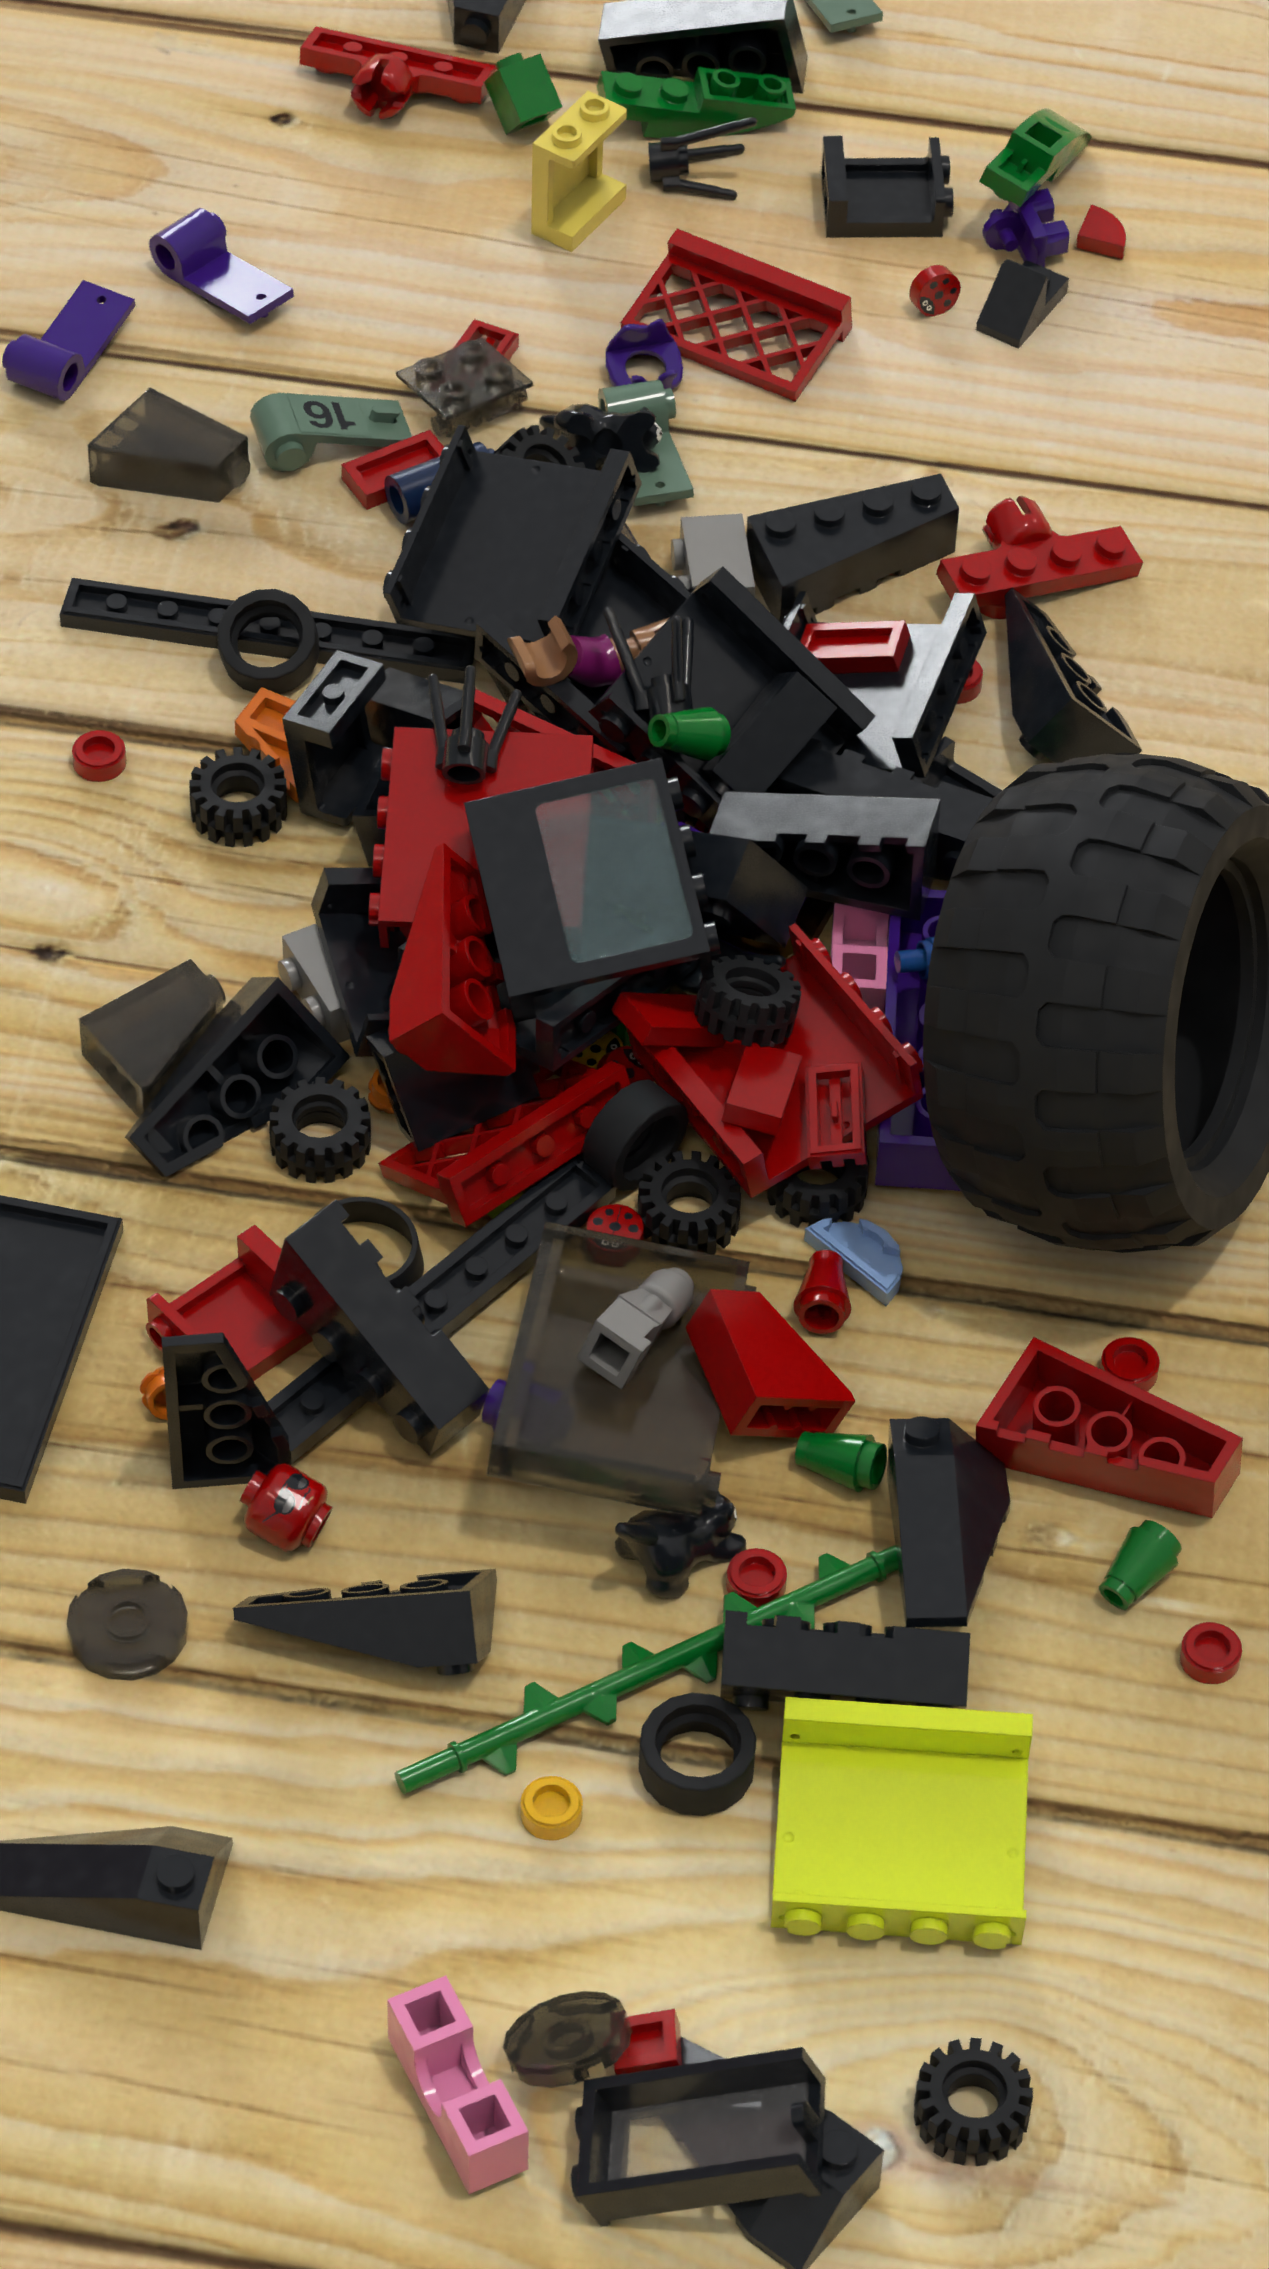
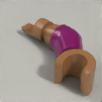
(583, 659)

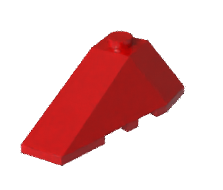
(445, 988)

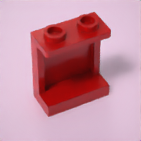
(237, 1305)

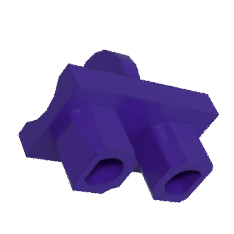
(1023, 229)

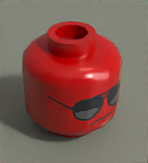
(286, 1507)

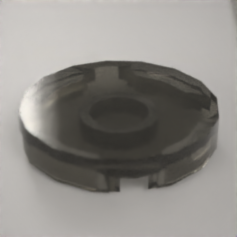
(127, 1625)
(566, 2037)

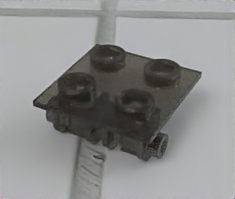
(467, 385)

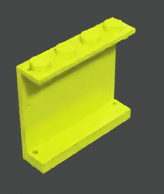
(902, 1822)

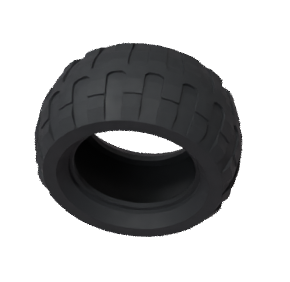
(1106, 1004)

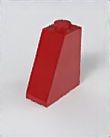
(763, 1369)

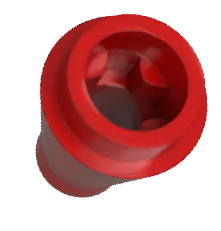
(823, 1295)

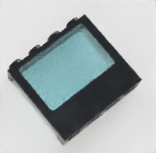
(590, 881)

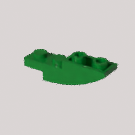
(714, 98)
(1034, 153)

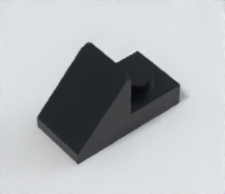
(1020, 301)

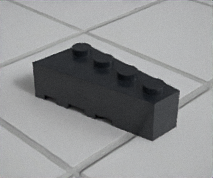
(682, 35)
(850, 541)

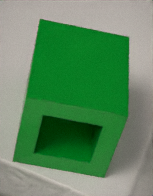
(522, 92)

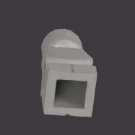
(633, 1324)

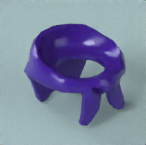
(644, 340)

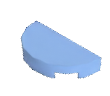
(867, 1254)

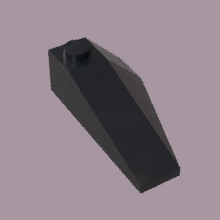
(1054, 695)
(216, 1415)
(945, 1517)
(425, 1624)
(797, 2227)

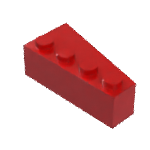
(1106, 1434)

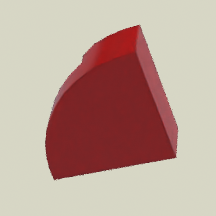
(1102, 233)

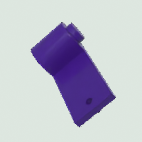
(197, 257)
(71, 343)

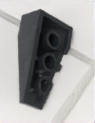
(234, 1075)
(121, 1882)

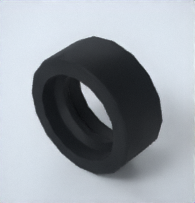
(260, 605)
(633, 1133)
(698, 1714)

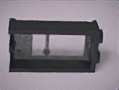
(700, 2135)

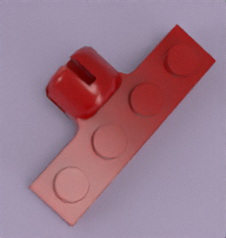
(392, 72)
(1036, 558)

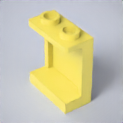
(567, 174)

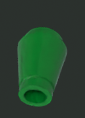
(692, 732)
(843, 1458)
(1141, 1562)

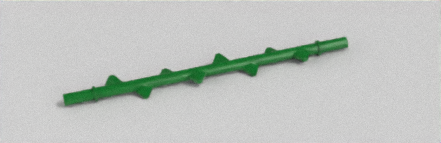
(640, 1667)

